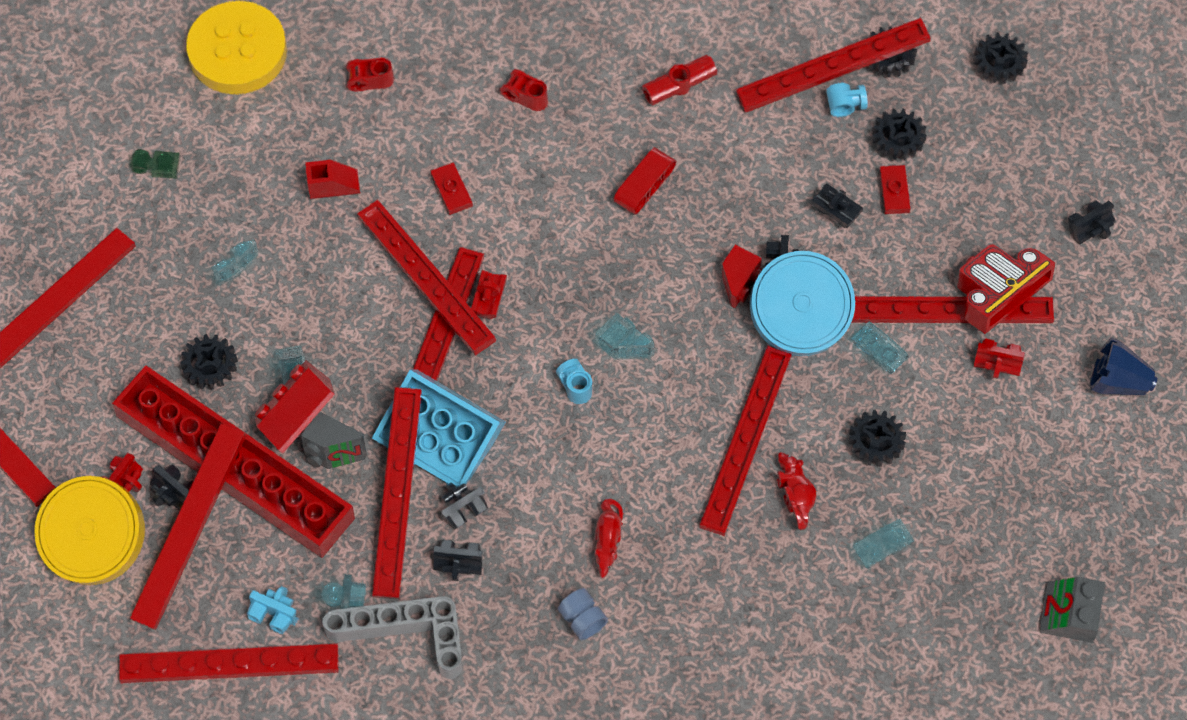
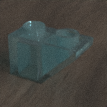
(623, 341)
(288, 359)

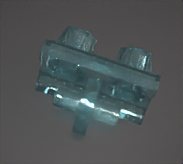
(348, 596)

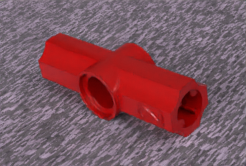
(668, 86)

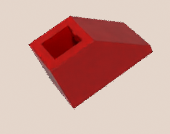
(331, 179)
(739, 272)

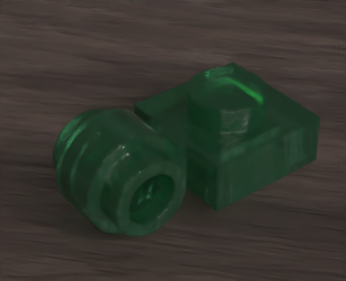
(162, 165)

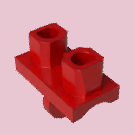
(489, 294)
(999, 359)
(126, 472)

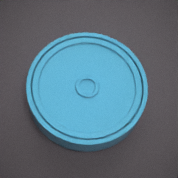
(802, 303)

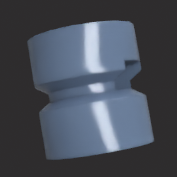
(583, 614)

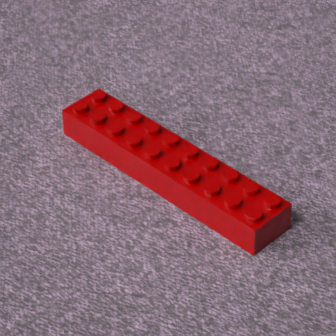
(258, 475)

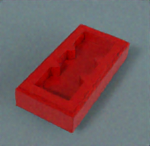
(451, 188)
(895, 189)

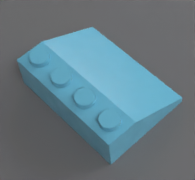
(451, 430)

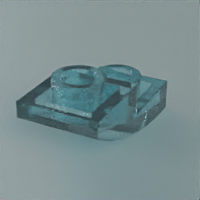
(243, 257)
(880, 347)
(883, 543)

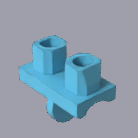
(274, 604)

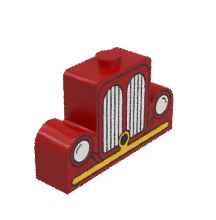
(1001, 284)

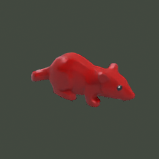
(799, 490)
(608, 535)

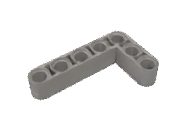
(402, 625)

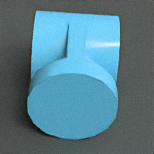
(843, 99)
(572, 374)

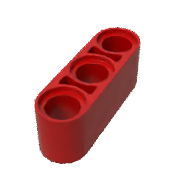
(644, 180)

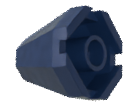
(1121, 371)

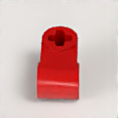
(369, 75)
(522, 89)

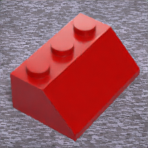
(294, 405)

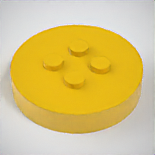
(236, 47)
(89, 530)

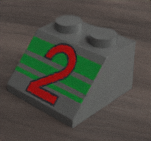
(332, 443)
(1073, 608)

